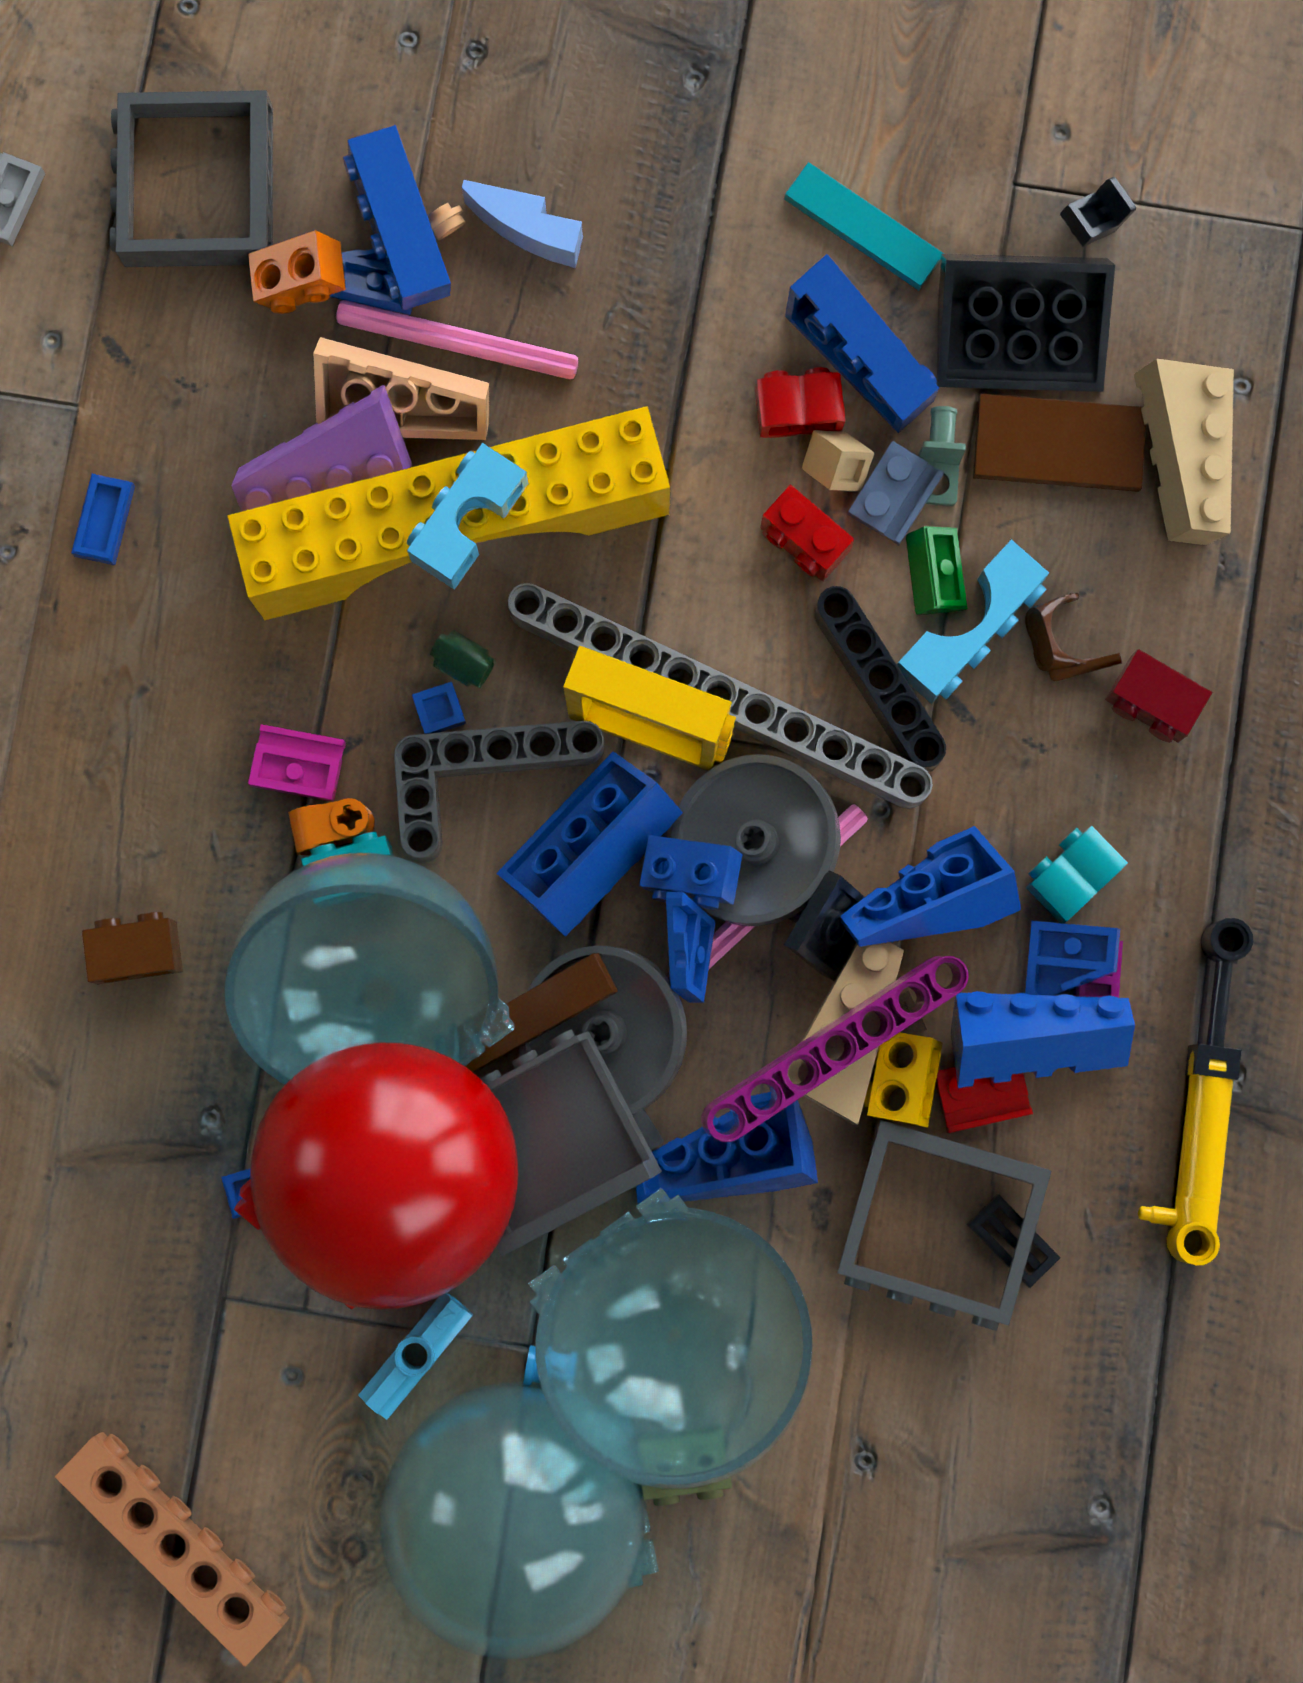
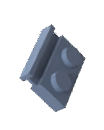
(895, 493)

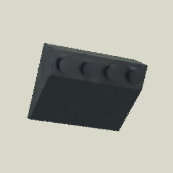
(1024, 322)

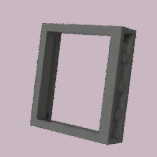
(192, 104)
(941, 1301)

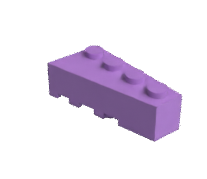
(343, 449)

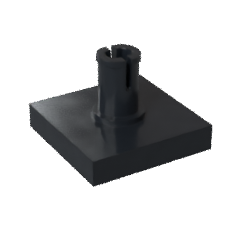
(818, 932)

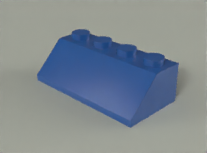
(589, 842)

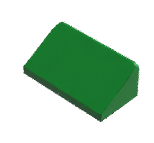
(936, 570)

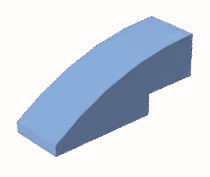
(524, 222)

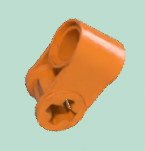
(325, 824)

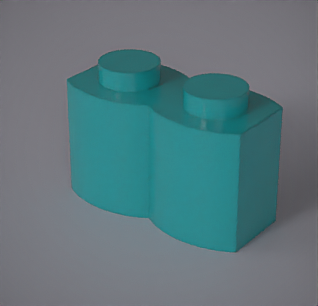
(1075, 874)

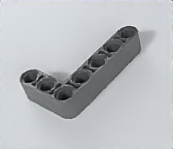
(478, 762)

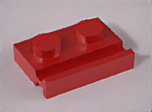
(982, 1102)

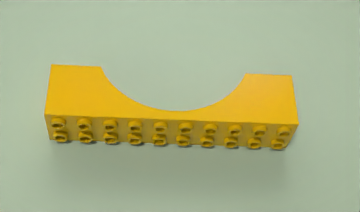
(345, 536)

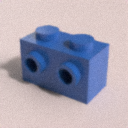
(698, 869)

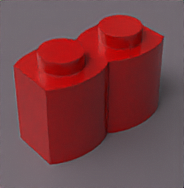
(799, 403)

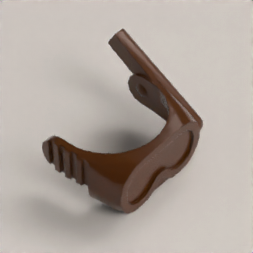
(1046, 651)

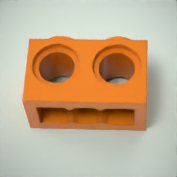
(297, 272)

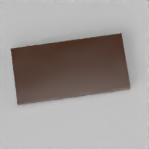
(1059, 442)

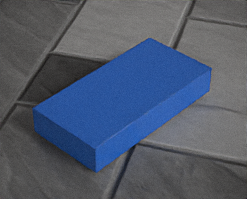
(103, 519)

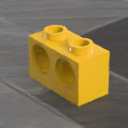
(916, 1080)

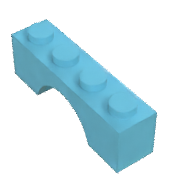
(1007, 584)

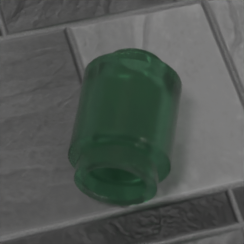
(462, 659)

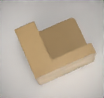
(837, 460)

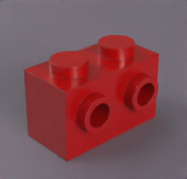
(806, 533)

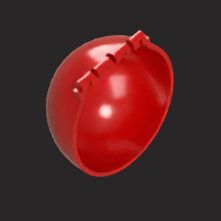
(382, 1175)

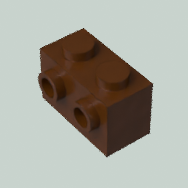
(132, 949)

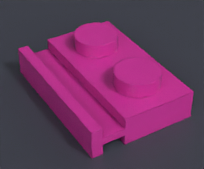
(297, 763)

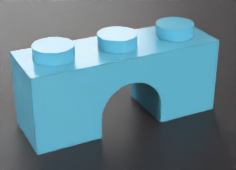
(483, 482)

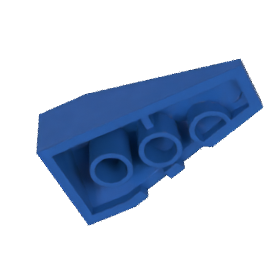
(951, 890)
(763, 1160)

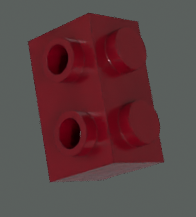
(1157, 697)

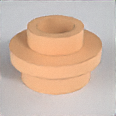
(446, 220)

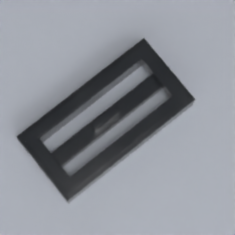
(986, 1213)

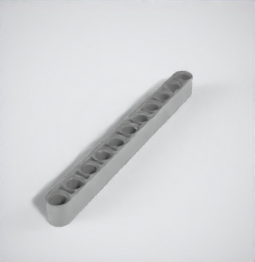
(741, 695)

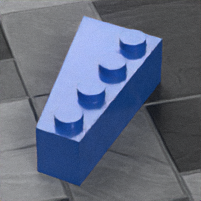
(397, 218)
(859, 344)
(1037, 1034)

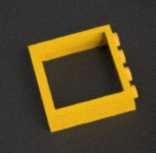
(648, 709)

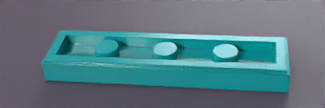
(863, 226)

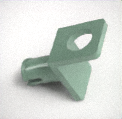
(944, 452)

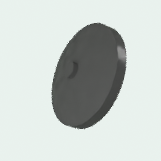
(777, 822)
(635, 1030)

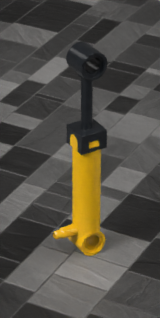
(1207, 1112)

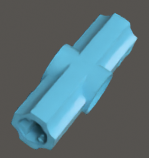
(396, 1375)

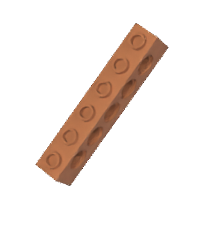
(147, 1543)

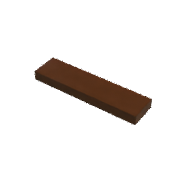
(550, 1006)

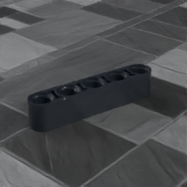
(878, 659)

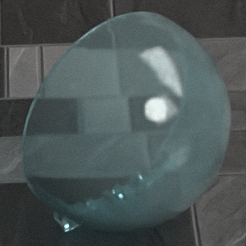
(359, 958)
(673, 1346)
(508, 1528)

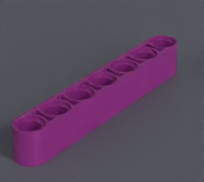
(856, 1045)

